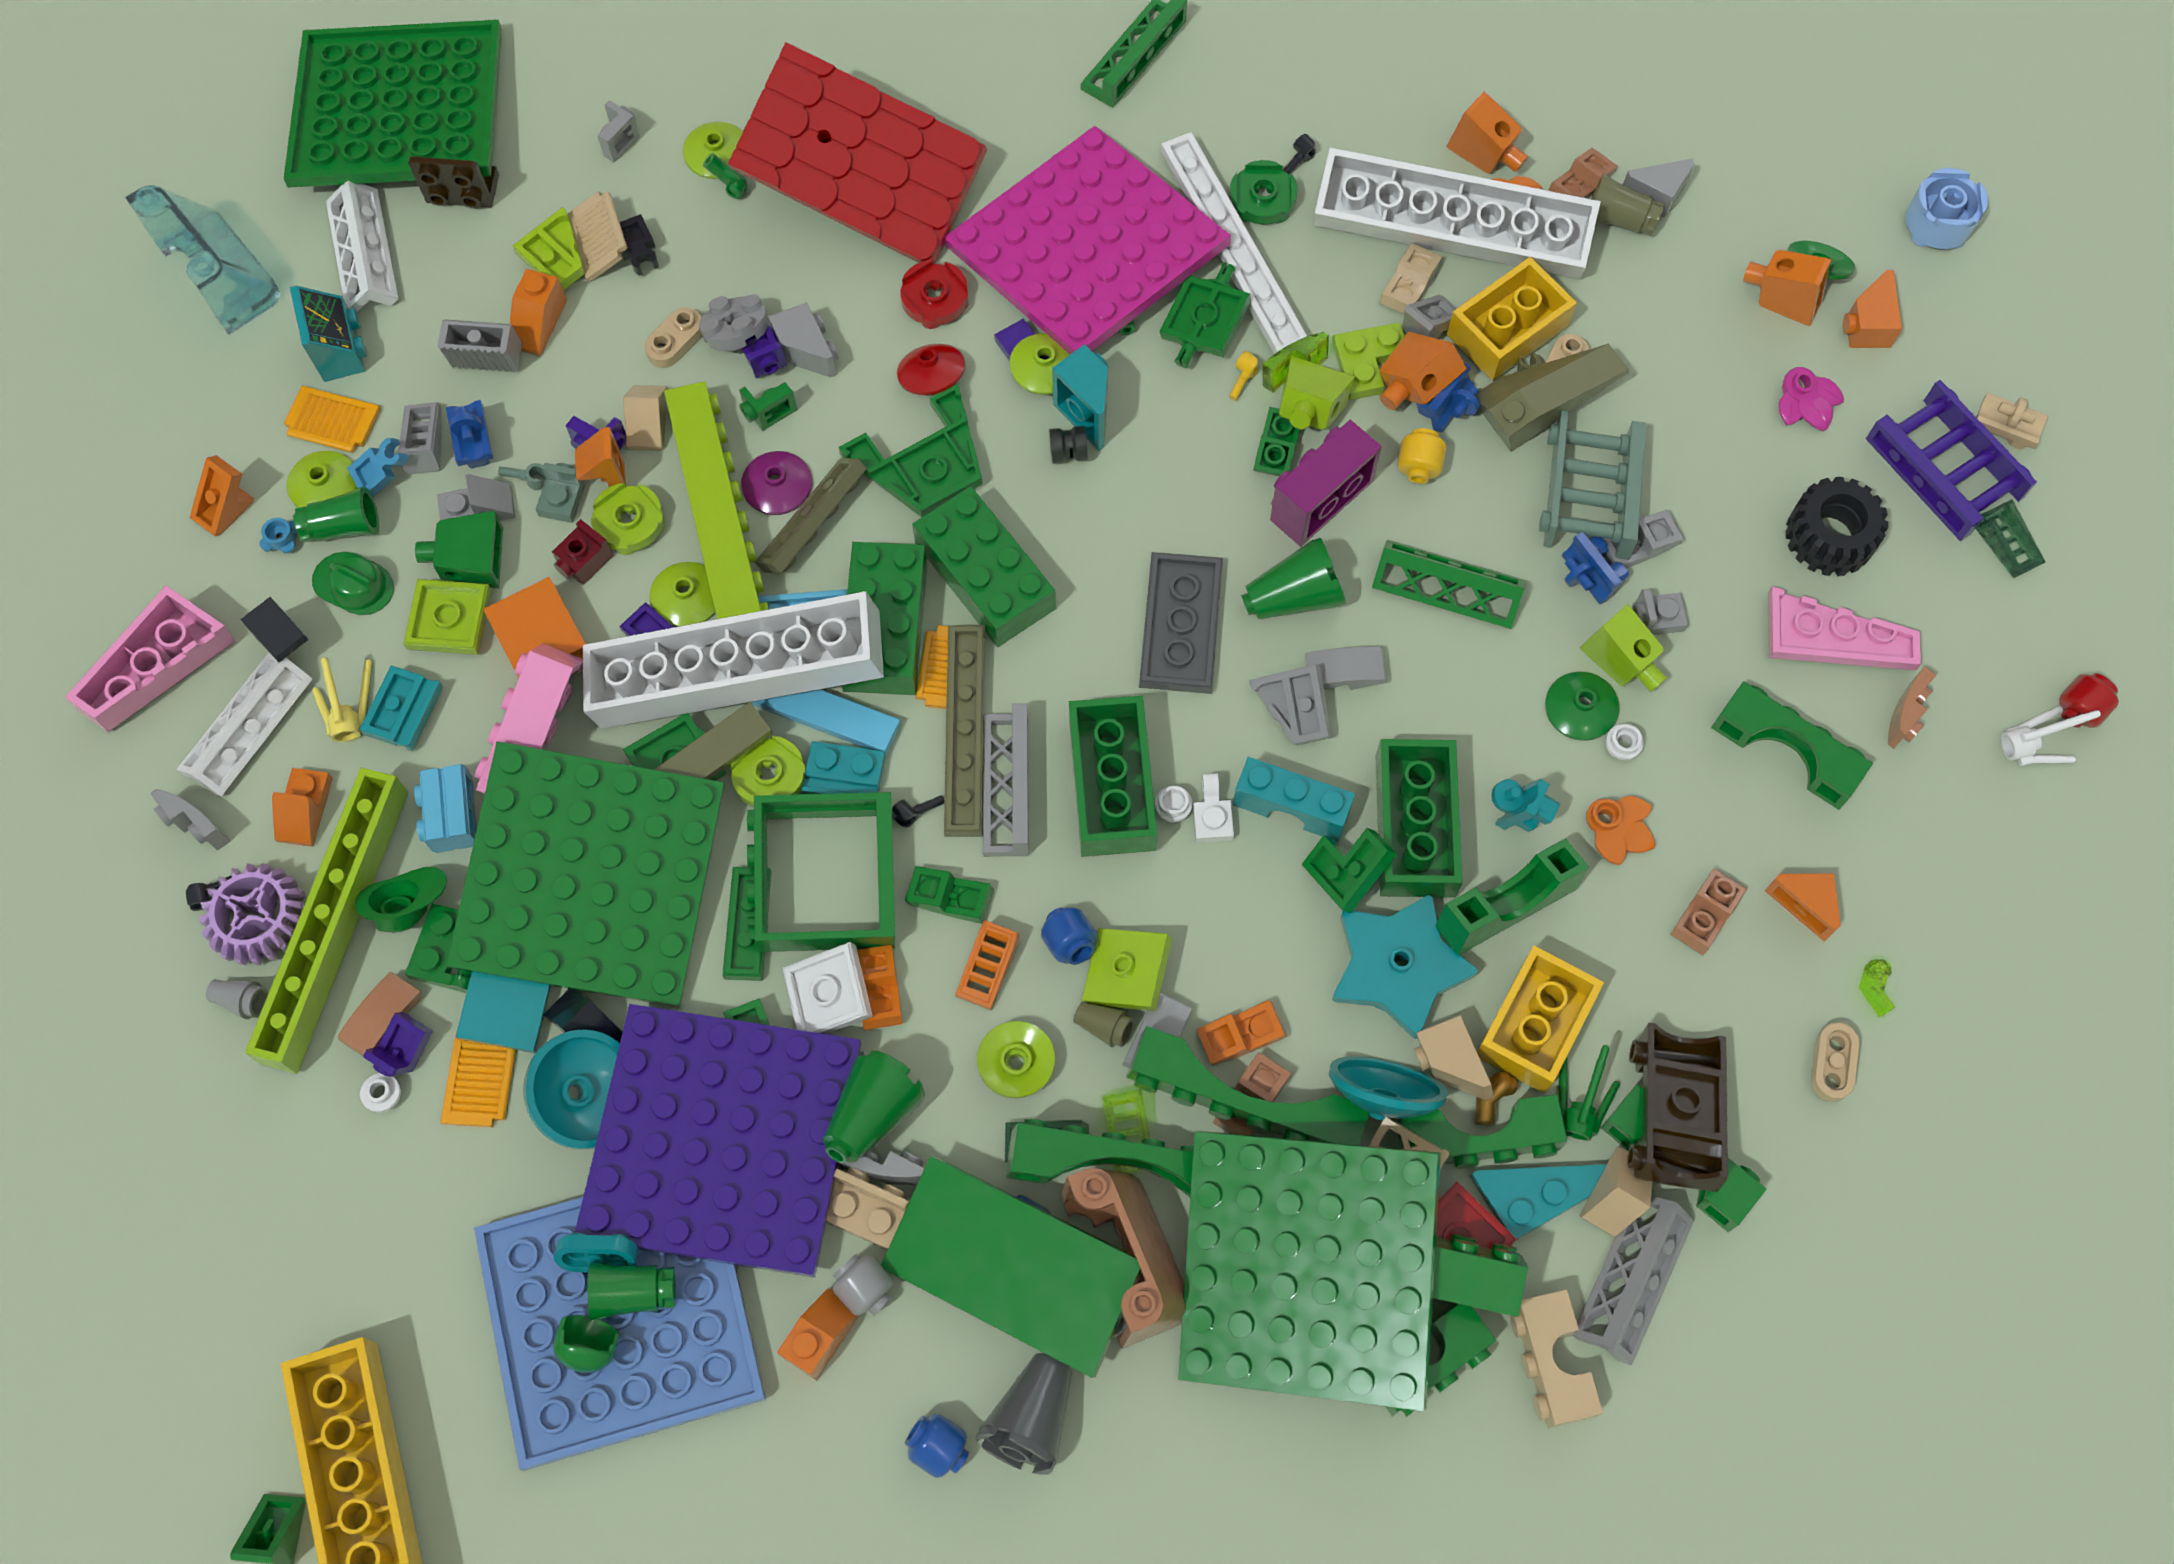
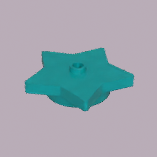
(1399, 990)

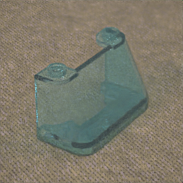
(224, 272)

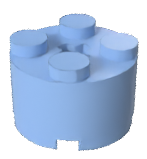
(1945, 209)

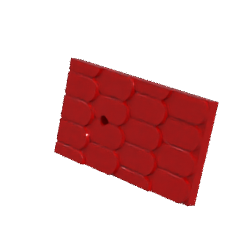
(857, 155)

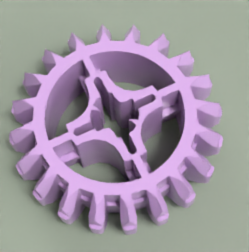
(242, 940)

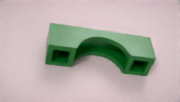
(1831, 766)
(1484, 914)
(1532, 1128)
(1726, 1206)

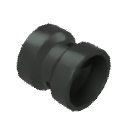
(1068, 444)

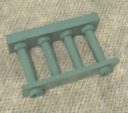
(1628, 474)

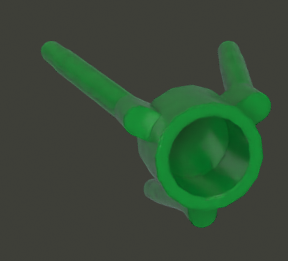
(1580, 1118)

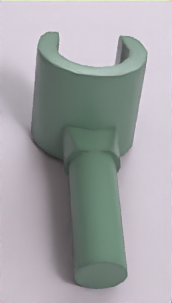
(526, 475)

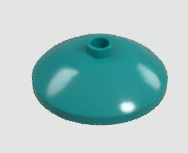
(568, 1060)
(1387, 1087)

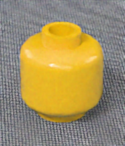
(1422, 455)

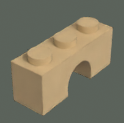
(1560, 1395)

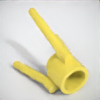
(342, 722)

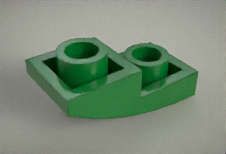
(1276, 445)

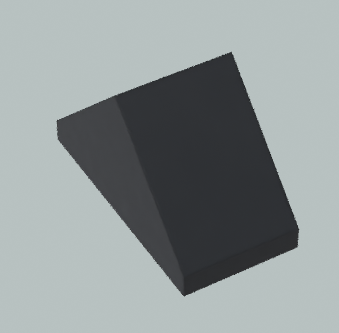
(274, 629)
(578, 1012)

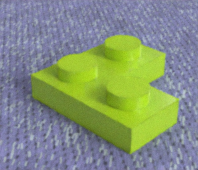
(1362, 351)

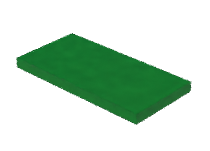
(1012, 1265)

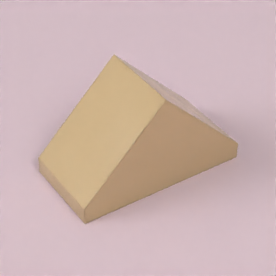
(645, 417)
(1617, 1196)

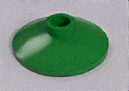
(1841, 265)
(1573, 717)

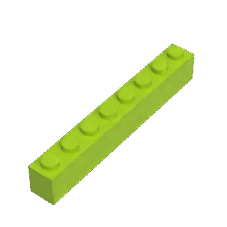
(714, 501)
(327, 922)

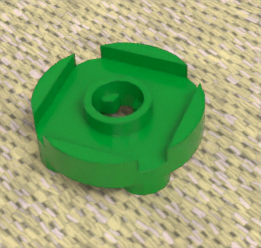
(1259, 208)

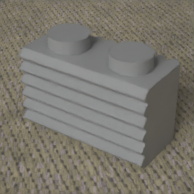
(480, 345)

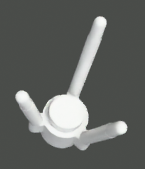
(2023, 742)

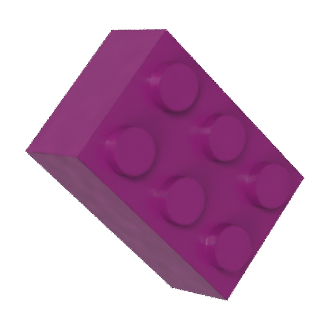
(1324, 482)

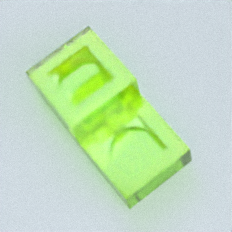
(1310, 348)

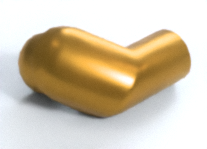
(1502, 1085)

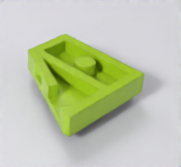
(552, 249)

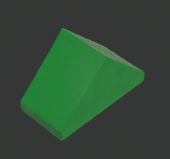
(271, 1531)

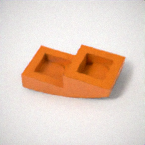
(881, 986)
(1241, 1033)

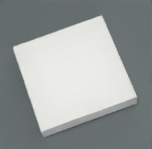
(828, 990)

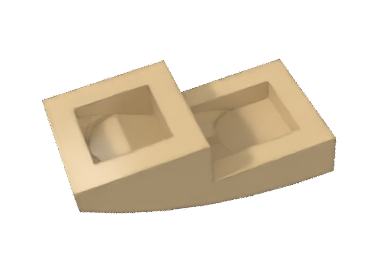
(1410, 278)

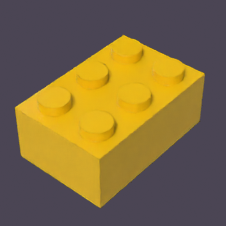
(1511, 318)
(1539, 1019)

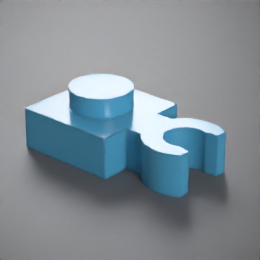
(375, 466)

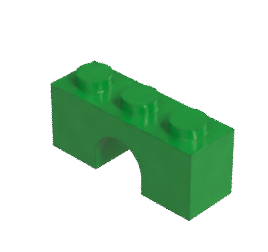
(1461, 1340)

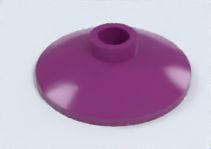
(777, 495)

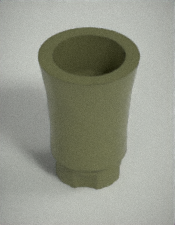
(1626, 207)

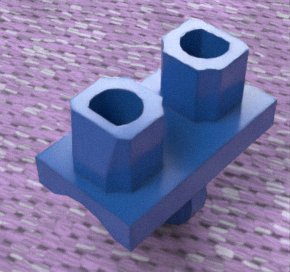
(1452, 402)
(470, 434)
(1590, 569)

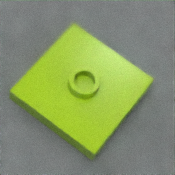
(447, 617)
(1127, 969)

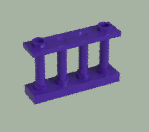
(1929, 482)

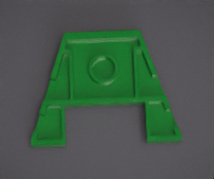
(929, 469)

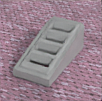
(421, 457)

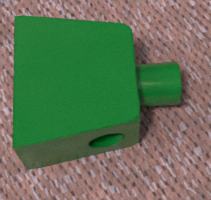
(465, 549)

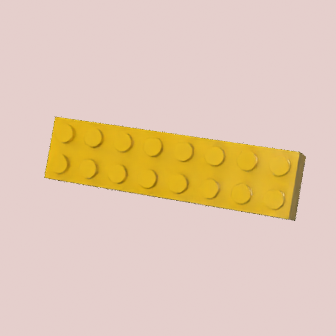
(350, 1456)

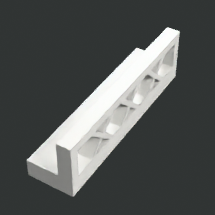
(364, 242)
(244, 724)

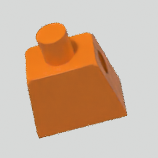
(1487, 136)
(1791, 284)
(1419, 370)

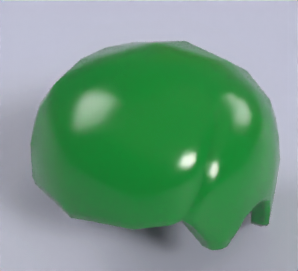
(585, 1343)

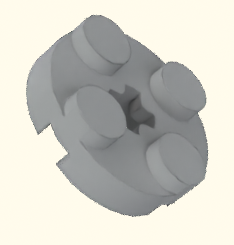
(733, 321)

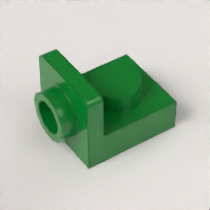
(770, 407)

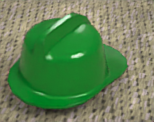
(353, 583)
(402, 900)

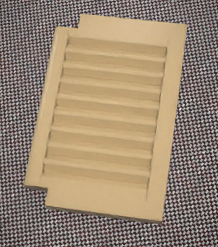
(597, 234)

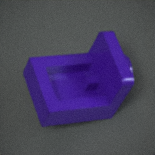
(764, 354)
(581, 431)
(399, 1046)

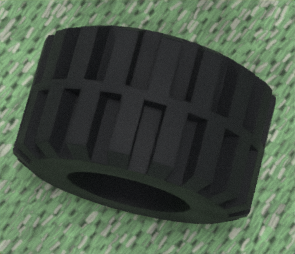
(1849, 505)

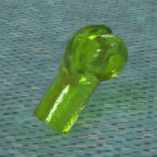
(1873, 984)

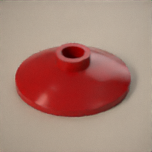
(931, 369)

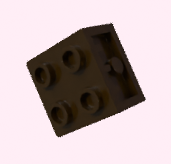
(454, 182)

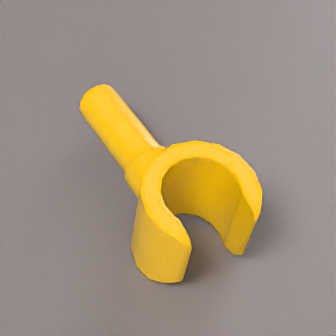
(1249, 367)

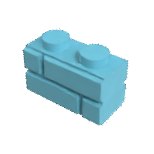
(446, 808)

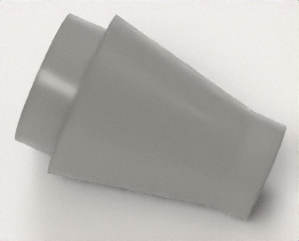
(239, 997)

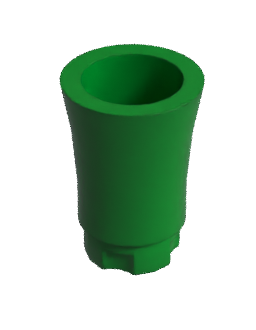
(338, 517)
(629, 1289)

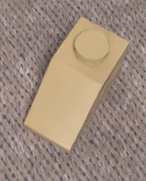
(1453, 1058)

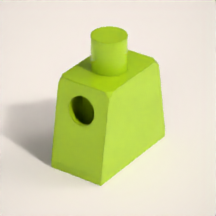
(1314, 394)
(1626, 650)

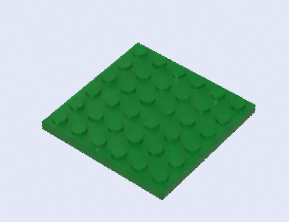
(389, 95)
(586, 875)
(1310, 1268)

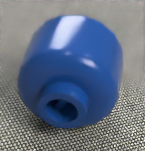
(1069, 935)
(937, 1445)

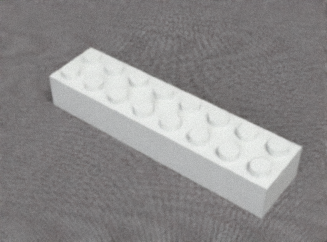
(1455, 212)
(732, 660)

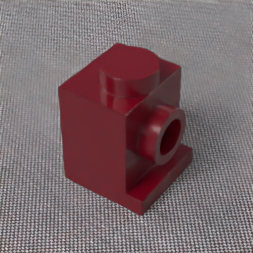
(581, 553)

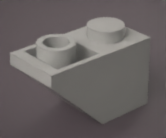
(803, 340)

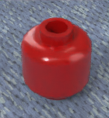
(2087, 695)

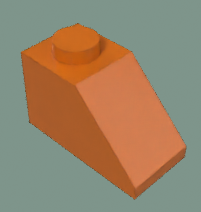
(536, 309)
(1874, 315)
(817, 1334)

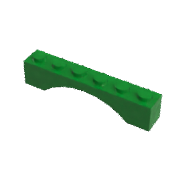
(1170, 1066)
(1045, 1153)

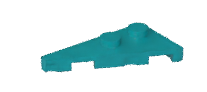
(1533, 1196)

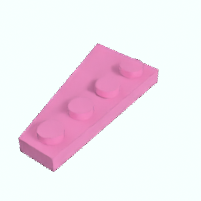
(1822, 634)

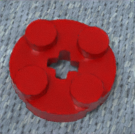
(934, 310)

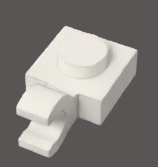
(1212, 816)

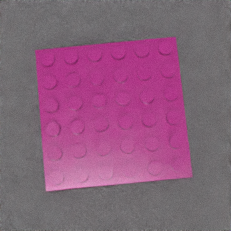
(1087, 241)

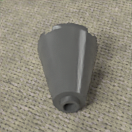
(1030, 1416)

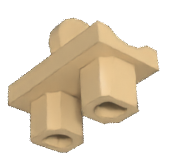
(2012, 421)

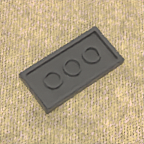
(1181, 623)

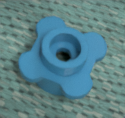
(274, 528)

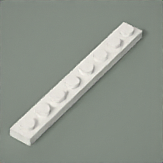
(1252, 274)

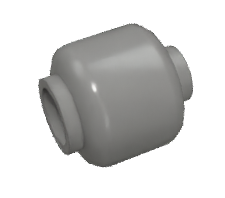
(862, 1285)

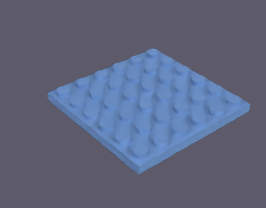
(666, 1363)

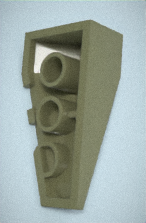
(1533, 398)

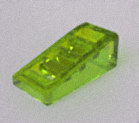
(1132, 1096)

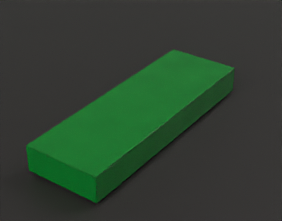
(740, 954)

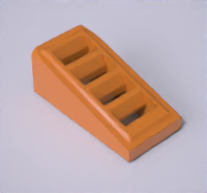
(1000, 934)

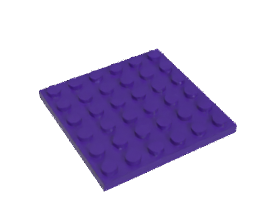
(718, 1140)

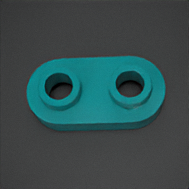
(577, 1251)

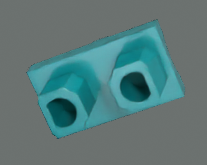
(1523, 805)

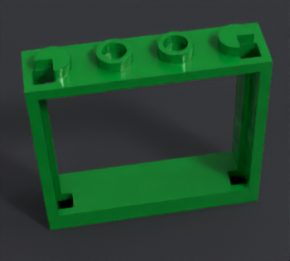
(819, 806)

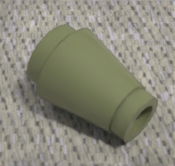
(1105, 1023)

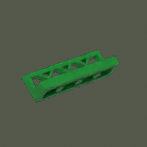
(1136, 56)
(1454, 571)

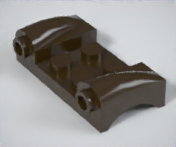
(1682, 1110)

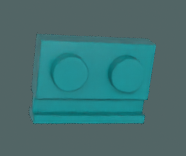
(401, 708)
(842, 769)

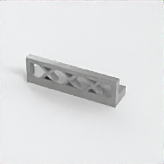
(1018, 776)
(1643, 1285)

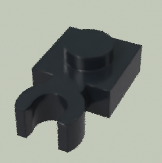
(638, 243)

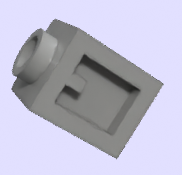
(619, 133)
(1661, 612)

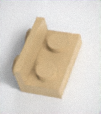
(865, 1208)

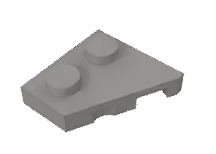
(1297, 702)

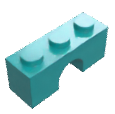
(1315, 803)

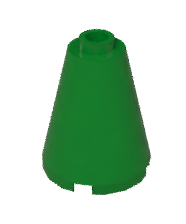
(1296, 585)
(870, 1105)

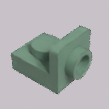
(560, 492)

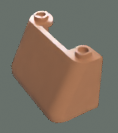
(1120, 1197)

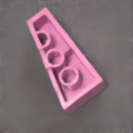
(148, 659)
(533, 703)

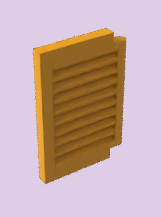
(330, 419)
(933, 669)
(477, 1084)

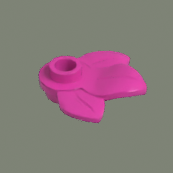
(1809, 403)

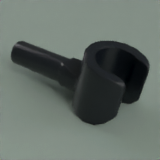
(1305, 151)
(906, 815)
(198, 893)

